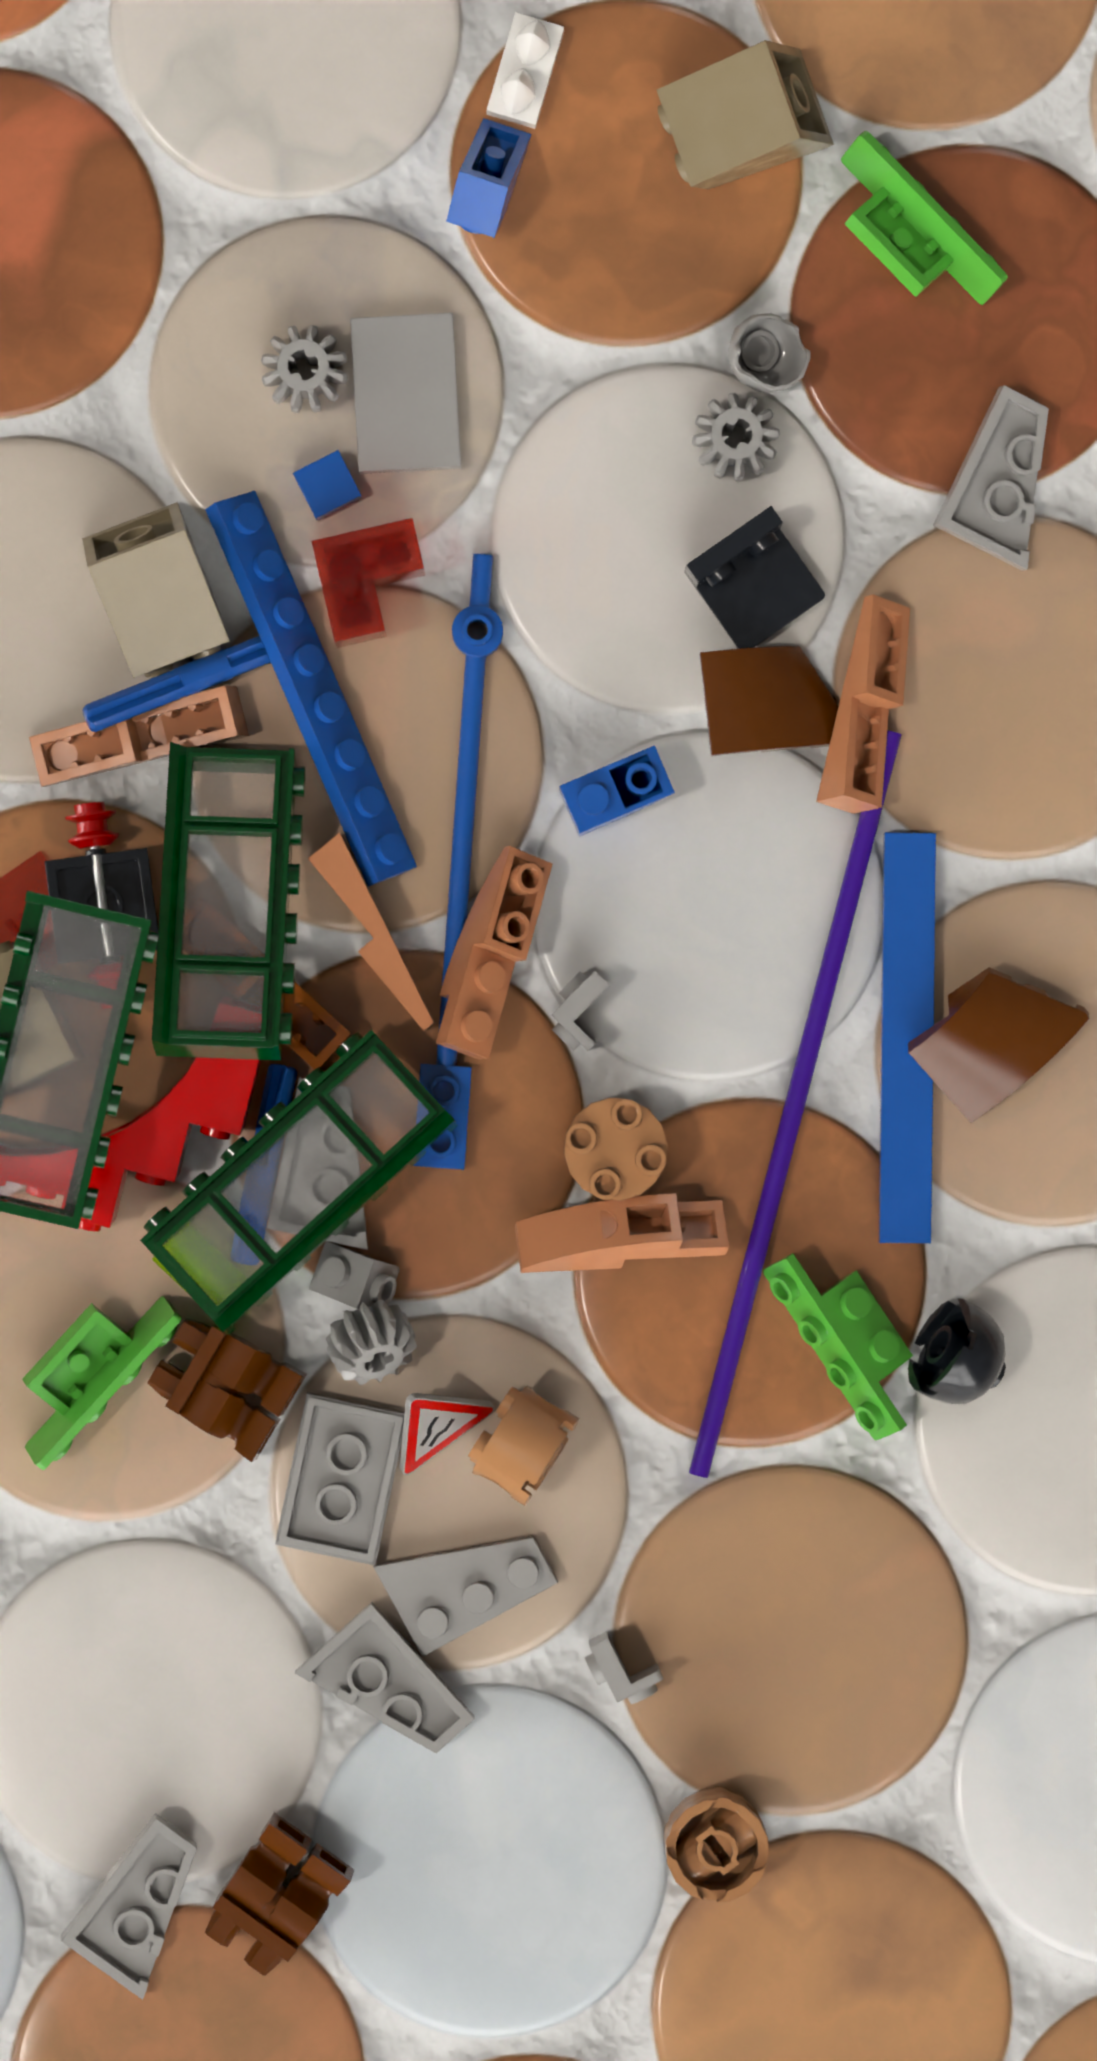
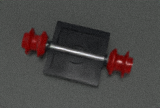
(103, 879)

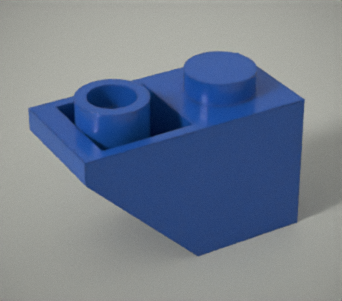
(616, 790)

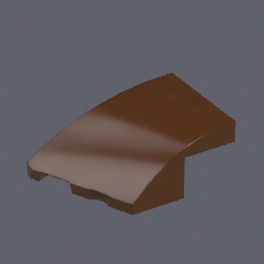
(765, 701)
(993, 1040)

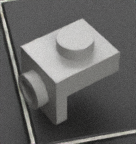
(578, 996)
(353, 1277)
(608, 1667)

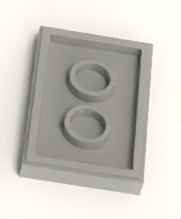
(405, 393)
(341, 1479)

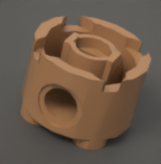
(615, 1148)
(523, 1443)
(716, 1845)

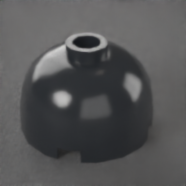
(959, 1355)

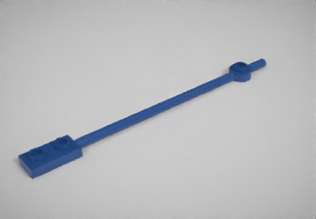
(446, 1080)

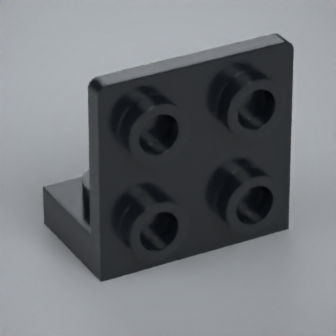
(754, 581)

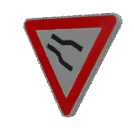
(434, 1424)

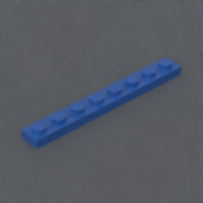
(311, 687)

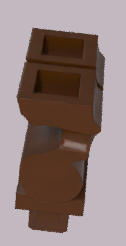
(210, 1386)
(266, 1908)

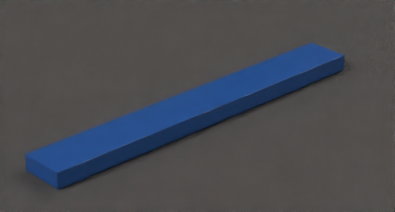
(905, 1014)

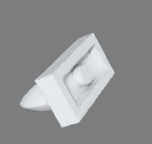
(525, 70)

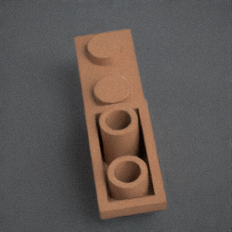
(486, 951)
(616, 1231)

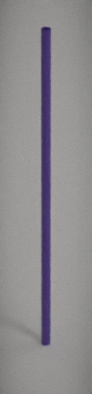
(789, 1127)

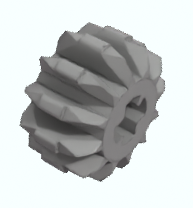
(316, 355)
(727, 421)
(371, 1342)

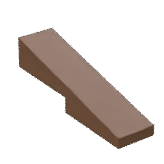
(871, 687)
(190, 721)
(381, 953)

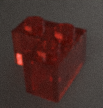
(354, 566)

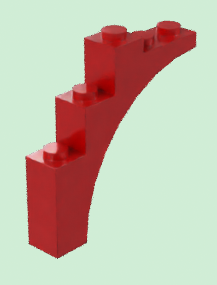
(154, 1144)

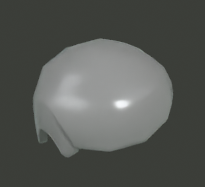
(768, 353)

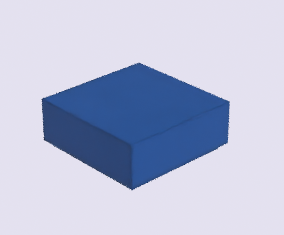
(327, 485)

